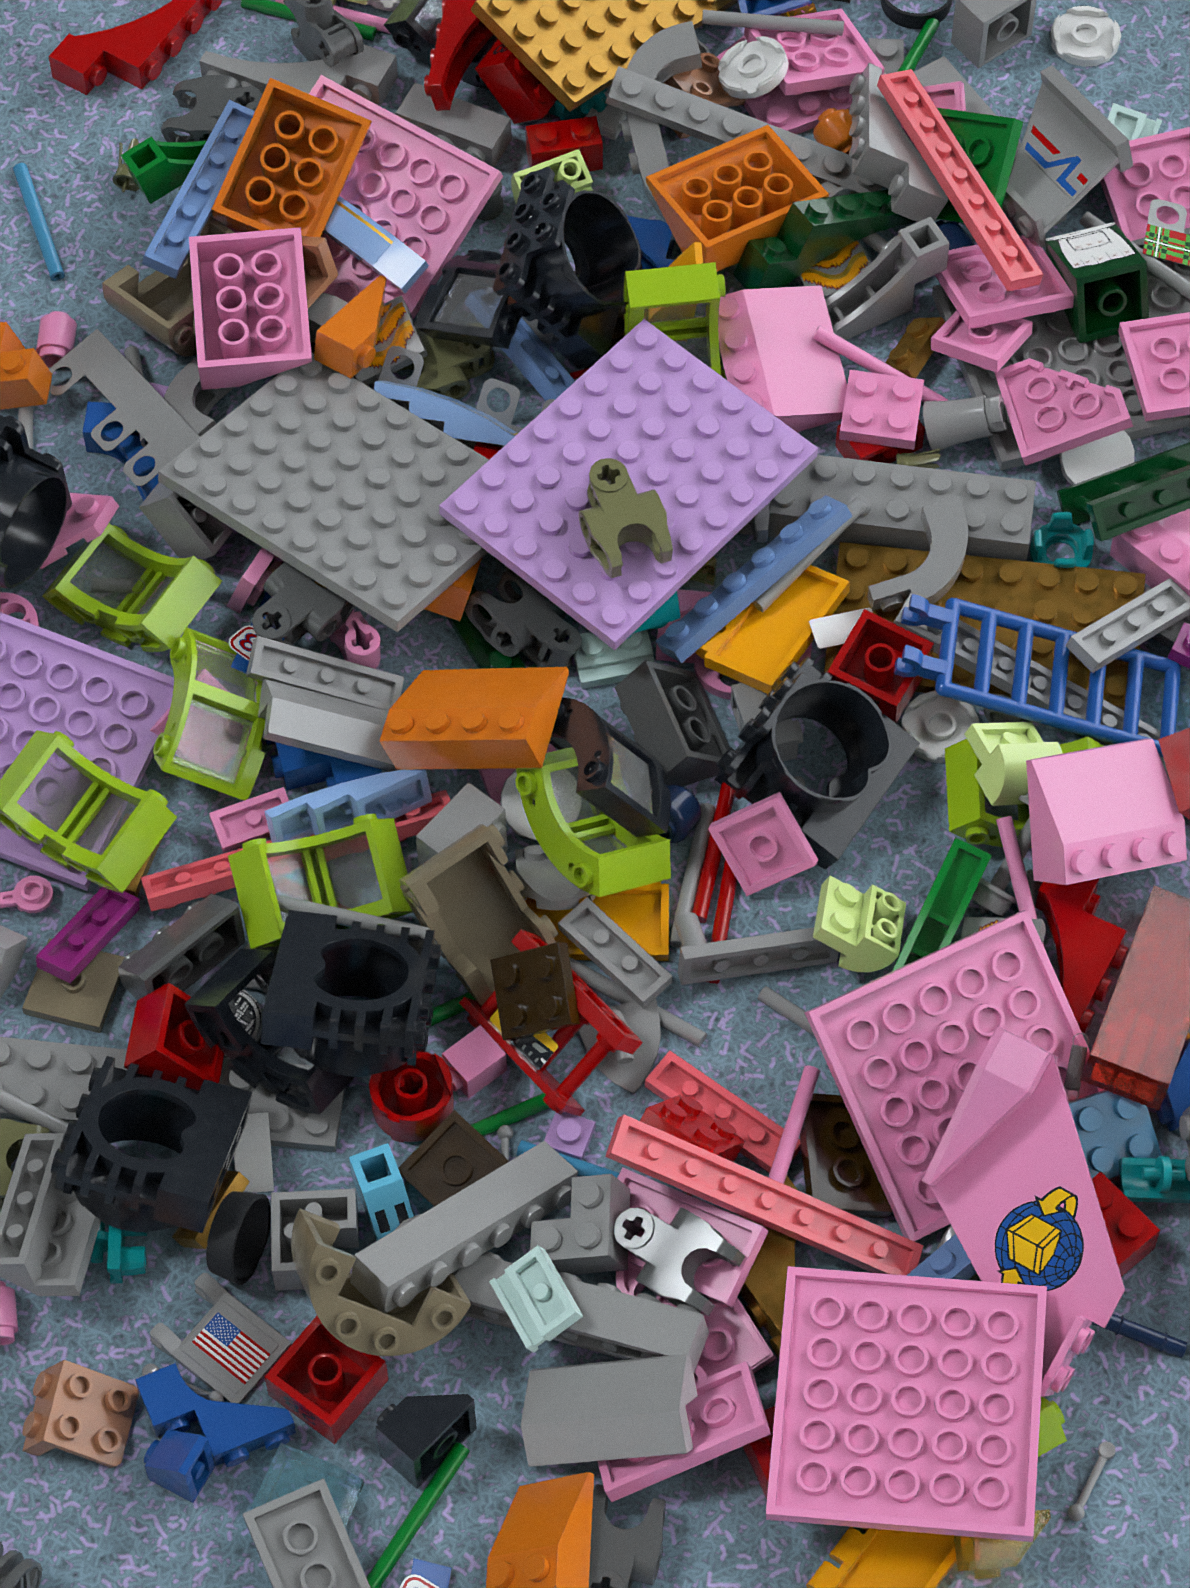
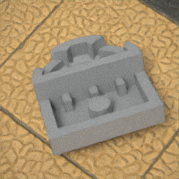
(545, 882)

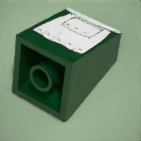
(1104, 277)

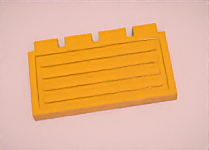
(763, 644)
(637, 911)
(887, 1560)

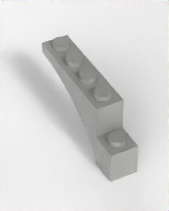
(366, 74)
(887, 155)
(888, 283)

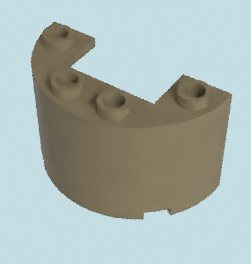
(160, 302)
(473, 906)
(350, 1314)

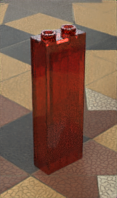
(1148, 1007)

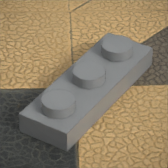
(615, 952)

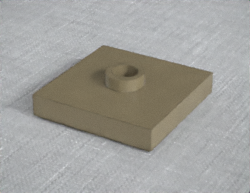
(79, 1003)

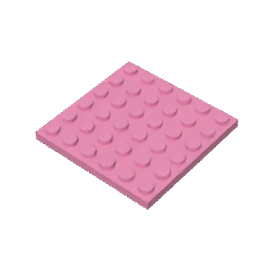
(410, 187)
(915, 1037)
(908, 1404)

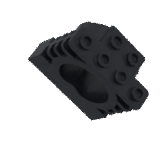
(538, 275)
(31, 504)
(873, 748)
(340, 1034)
(143, 1192)

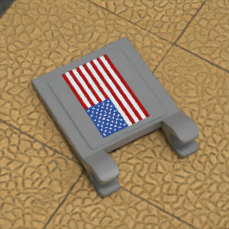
(227, 1347)

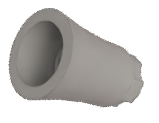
(963, 420)

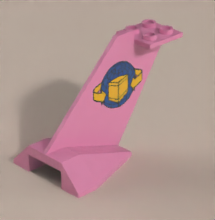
(1025, 1196)

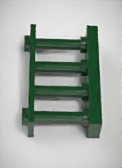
(1131, 494)

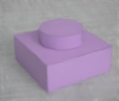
(570, 1134)

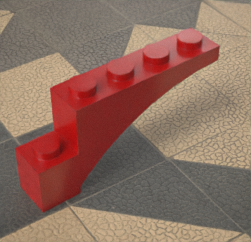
(458, 42)
(129, 50)
(1083, 944)

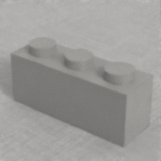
(463, 125)

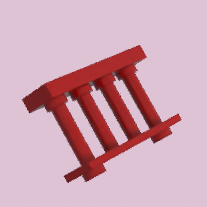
(592, 1010)

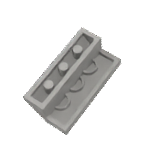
(323, 724)
(43, 1230)
(608, 1410)

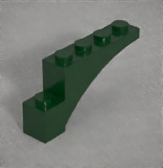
(811, 234)

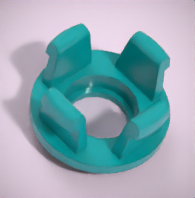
(1062, 530)

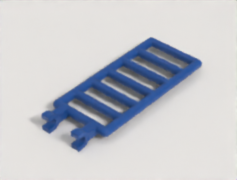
(940, 670)

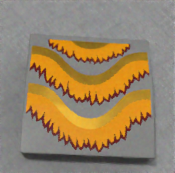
(836, 269)
(395, 329)

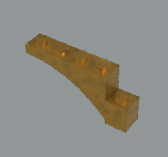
(766, 1282)

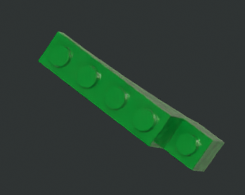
(160, 165)
(945, 902)

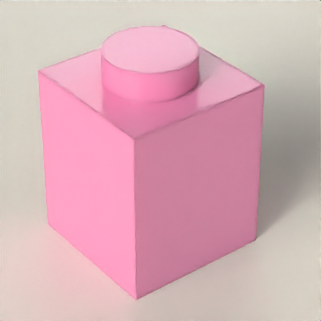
(475, 1061)

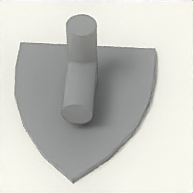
(624, 1068)

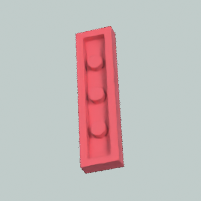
(762, 1135)

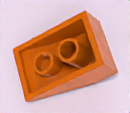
(545, 1536)

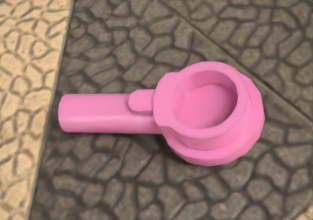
(29, 895)

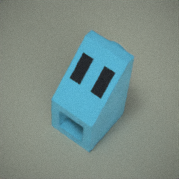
(380, 1189)

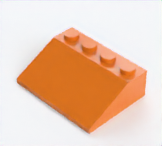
(290, 163)
(732, 194)
(475, 718)

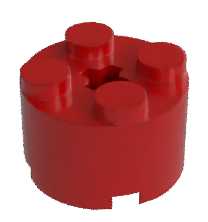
(416, 1115)

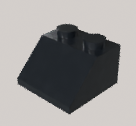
(423, 1431)

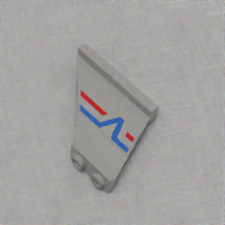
(1061, 156)

